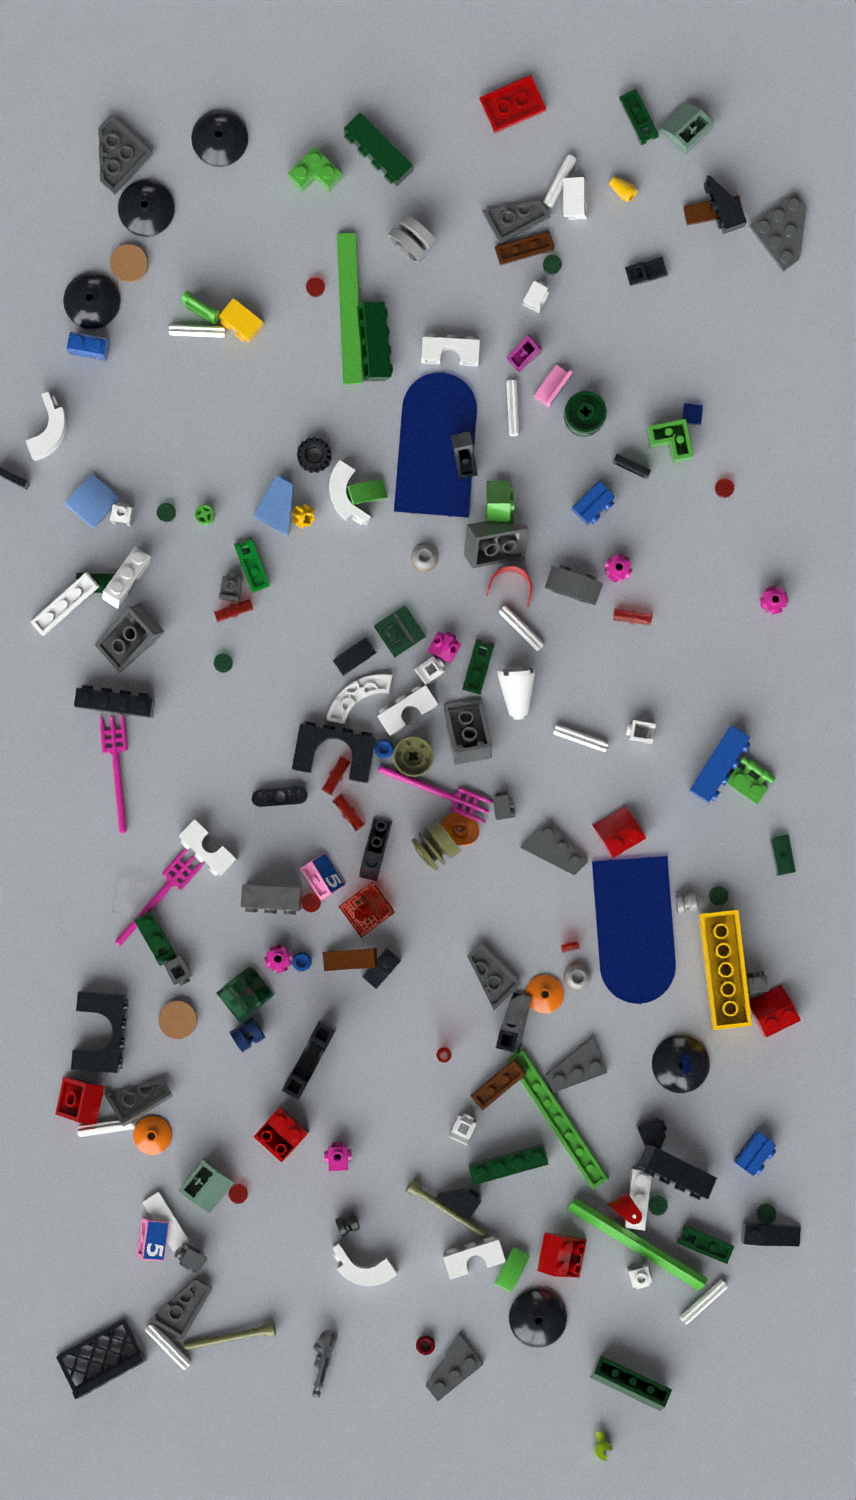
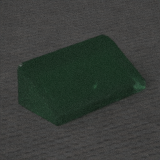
(782, 855)

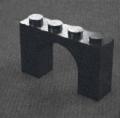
(311, 737)
(113, 1008)
(309, 1059)

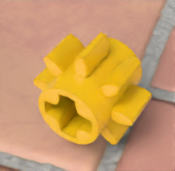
(303, 515)

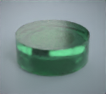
(552, 264)
(166, 512)
(223, 663)
(718, 895)
(657, 1205)
(766, 1213)

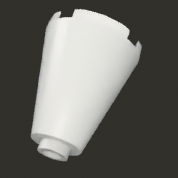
(517, 689)

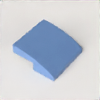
(92, 501)

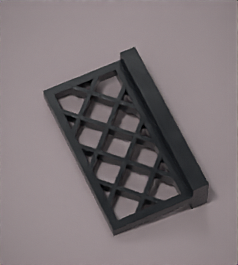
(110, 1373)

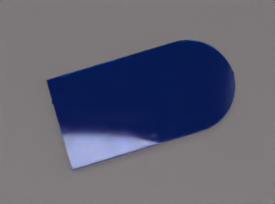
(426, 465)
(634, 927)

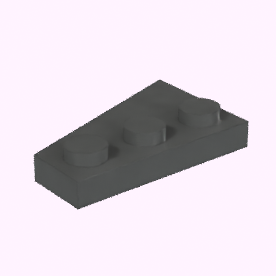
(516, 219)
(555, 849)
(493, 975)
(577, 1068)
(137, 1101)
(182, 1309)
(454, 1368)

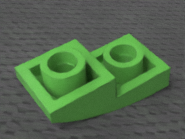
(367, 492)
(512, 1269)

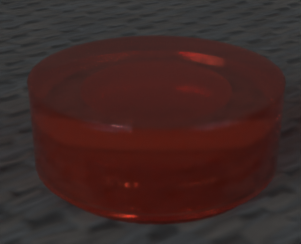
(315, 287)
(724, 488)
(311, 902)
(569, 947)
(238, 1193)

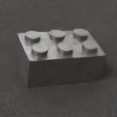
(271, 899)

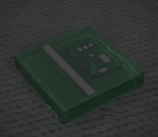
(399, 631)

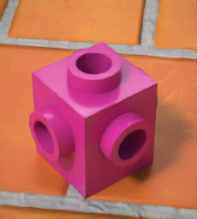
(618, 575)
(770, 606)
(444, 646)
(286, 958)
(334, 1163)

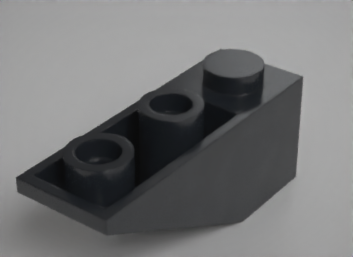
(727, 208)
(375, 849)
(514, 1023)

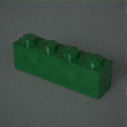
(377, 149)
(374, 341)
(508, 1164)
(630, 1383)

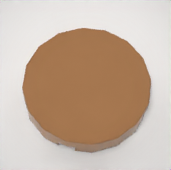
(128, 263)
(177, 1019)

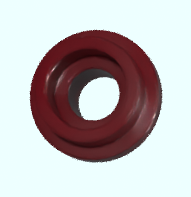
(425, 1351)

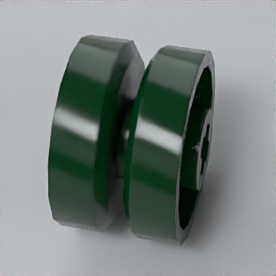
(574, 417)

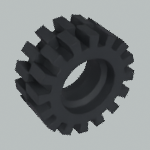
(314, 466)

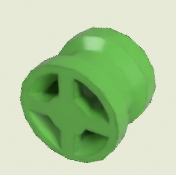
(203, 511)

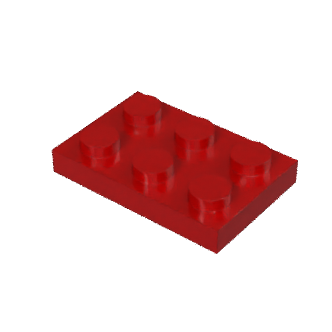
(512, 104)

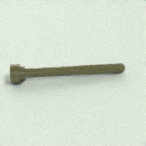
(416, 1189)
(267, 1329)

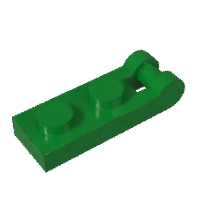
(252, 566)

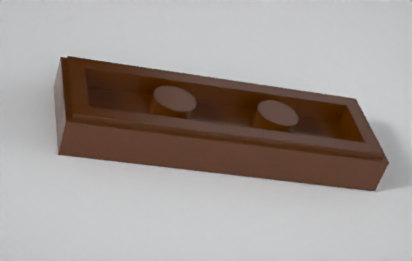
(700, 212)
(524, 248)
(350, 959)
(498, 1084)

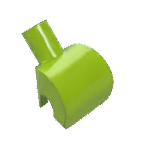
(601, 1445)

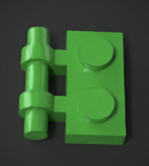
(748, 785)

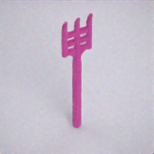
(115, 751)
(455, 798)
(171, 881)

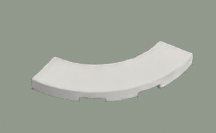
(355, 692)

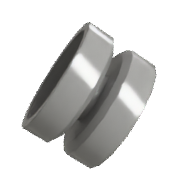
(411, 238)

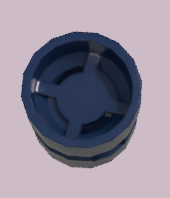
(240, 1035)

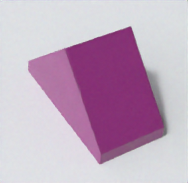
(524, 353)

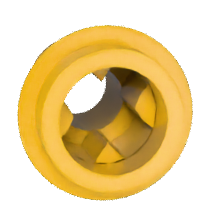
(623, 188)

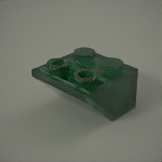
(245, 994)

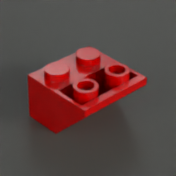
(281, 1134)
(561, 1255)

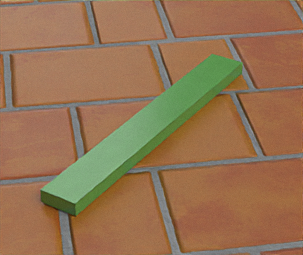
(348, 308)
(560, 1122)
(637, 1244)

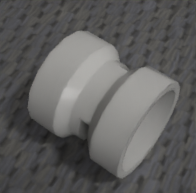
(685, 902)

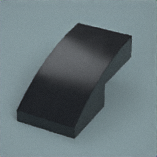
(646, 271)
(354, 656)

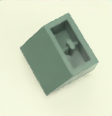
(686, 127)
(206, 1186)

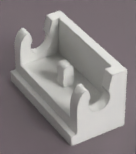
(575, 198)

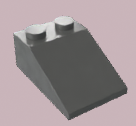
(494, 543)
(129, 637)
(468, 731)

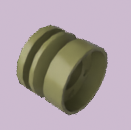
(424, 754)
(435, 845)

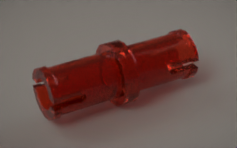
(233, 610)
(632, 617)
(335, 775)
(348, 812)
(441, 1050)

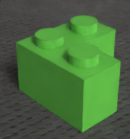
(314, 166)
(672, 434)
(500, 502)

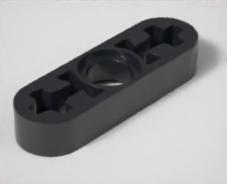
(265, 793)

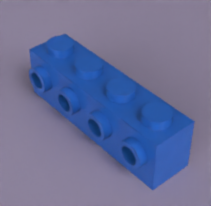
(719, 765)

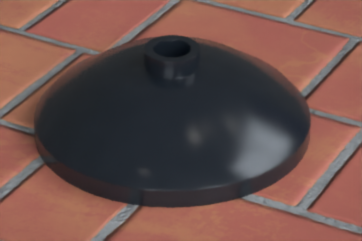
(219, 150)
(147, 220)
(100, 309)
(666, 1062)
(535, 1304)

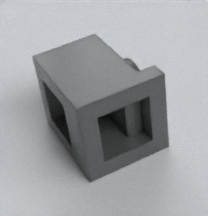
(234, 594)
(503, 806)
(173, 965)
(757, 982)
(190, 1258)

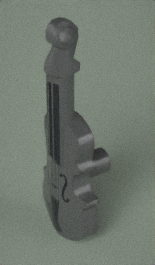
(324, 1348)

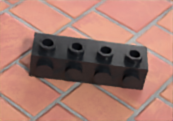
(111, 702)
(676, 1171)

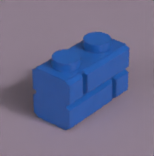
(88, 346)
(593, 503)
(755, 1153)

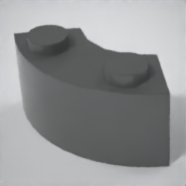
(574, 585)

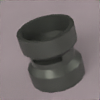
(347, 1224)

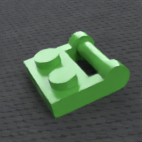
(200, 308)

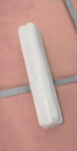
(557, 184)
(197, 330)
(512, 405)
(521, 628)
(580, 738)
(103, 1127)
(703, 1301)
(168, 1346)

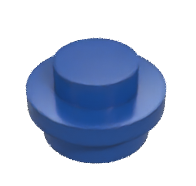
(384, 748)
(301, 961)

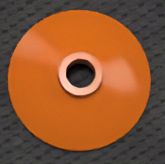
(468, 828)
(545, 983)
(162, 1135)

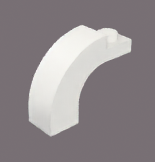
(53, 435)
(339, 481)
(363, 1275)

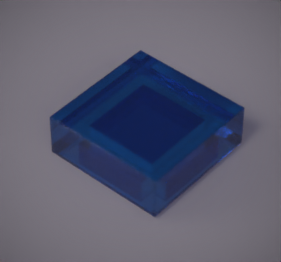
(692, 413)
(685, 1064)

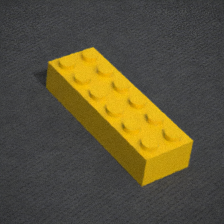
(724, 969)

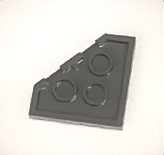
(119, 154)
(782, 231)

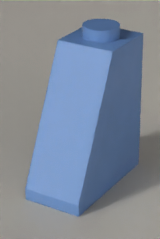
(277, 505)

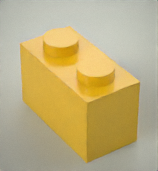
(241, 321)

